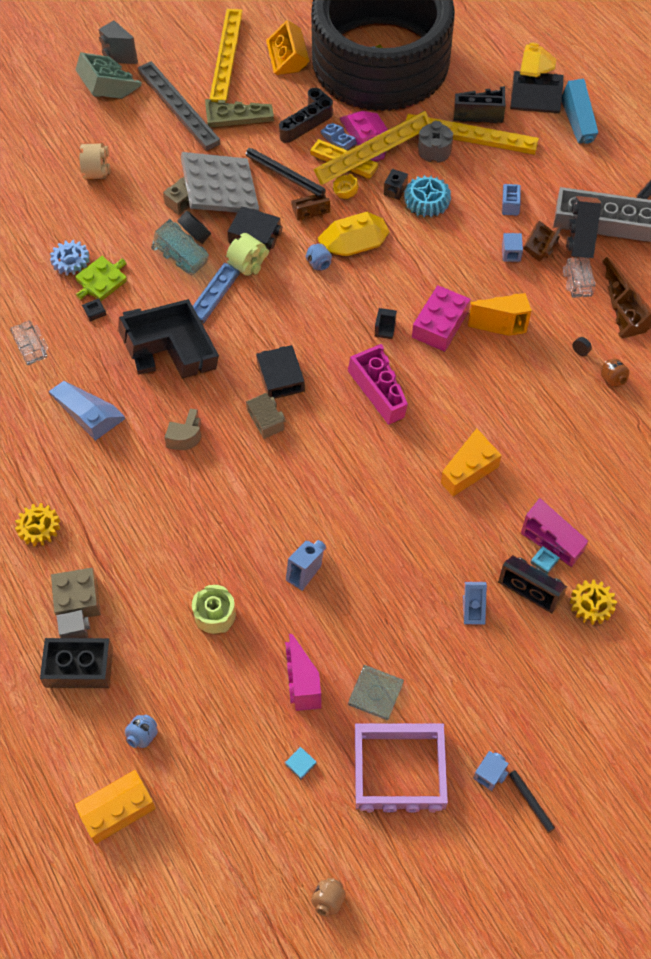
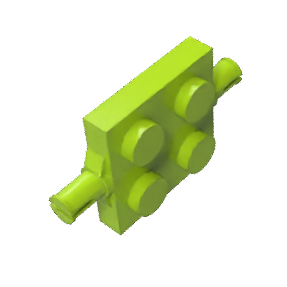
(101, 278)

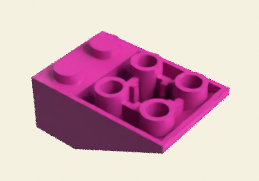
(303, 678)

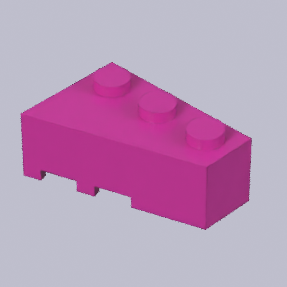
(550, 530)

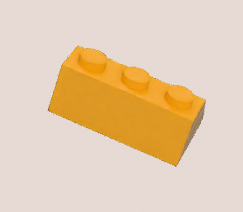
(287, 49)
(115, 807)

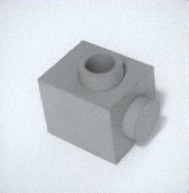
(73, 625)

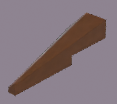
(631, 310)

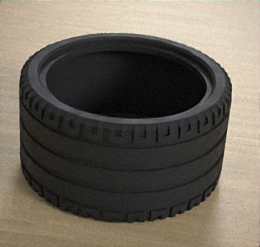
(381, 76)

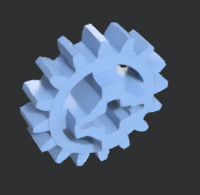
(69, 257)

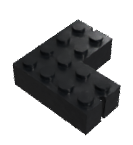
(173, 329)

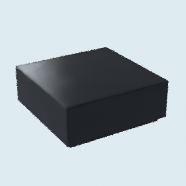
(94, 310)

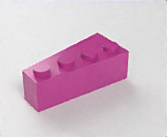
(378, 382)

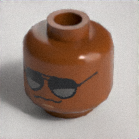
(615, 372)

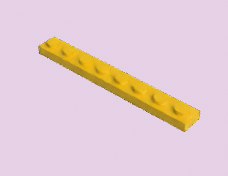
(226, 55)
(489, 137)
(371, 148)

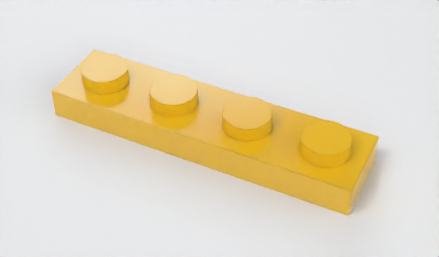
(328, 152)

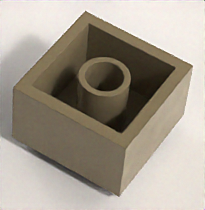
(76, 592)

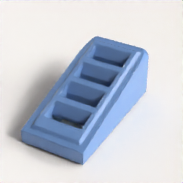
(511, 200)

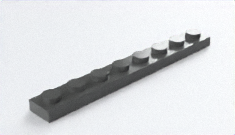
(179, 106)

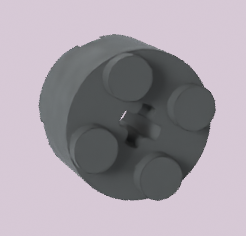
(435, 142)

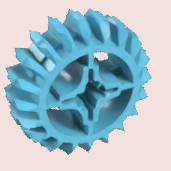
(417, 200)

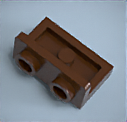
(310, 206)
(541, 241)

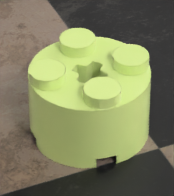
(247, 254)
(203, 609)

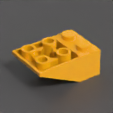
(501, 314)

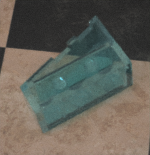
(179, 247)

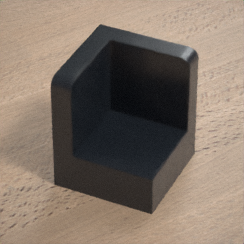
(385, 323)

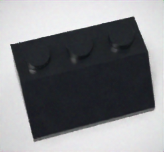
(537, 93)
(532, 583)

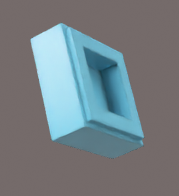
(544, 560)
(300, 763)

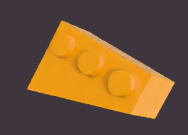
(470, 463)

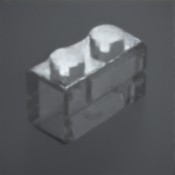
(579, 277)
(29, 343)

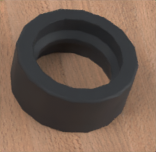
(194, 227)

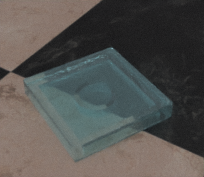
(376, 692)

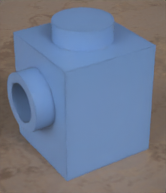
(512, 247)
(491, 770)

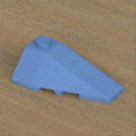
(87, 410)

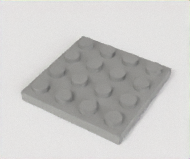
(218, 182)

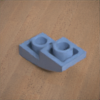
(337, 137)

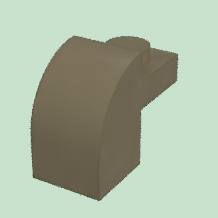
(184, 435)

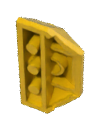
(536, 60)
(354, 234)

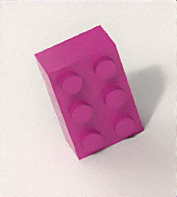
(441, 318)

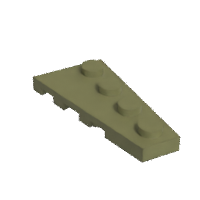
(230, 114)

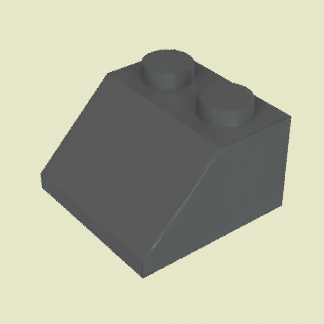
(118, 43)

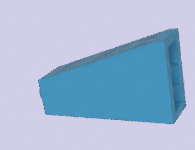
(579, 111)

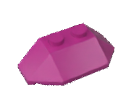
(364, 127)

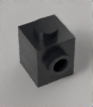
(395, 184)

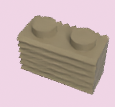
(265, 415)

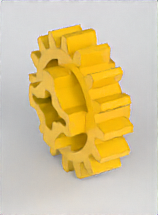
(28, 526)
(600, 597)

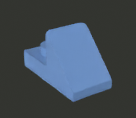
(474, 602)

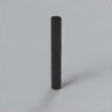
(530, 799)

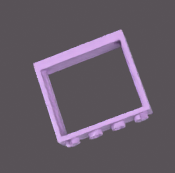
(400, 731)

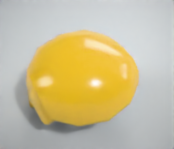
(345, 186)

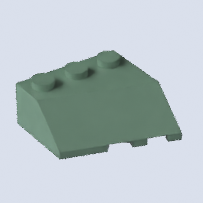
(104, 76)

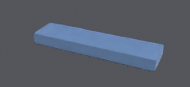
(215, 291)

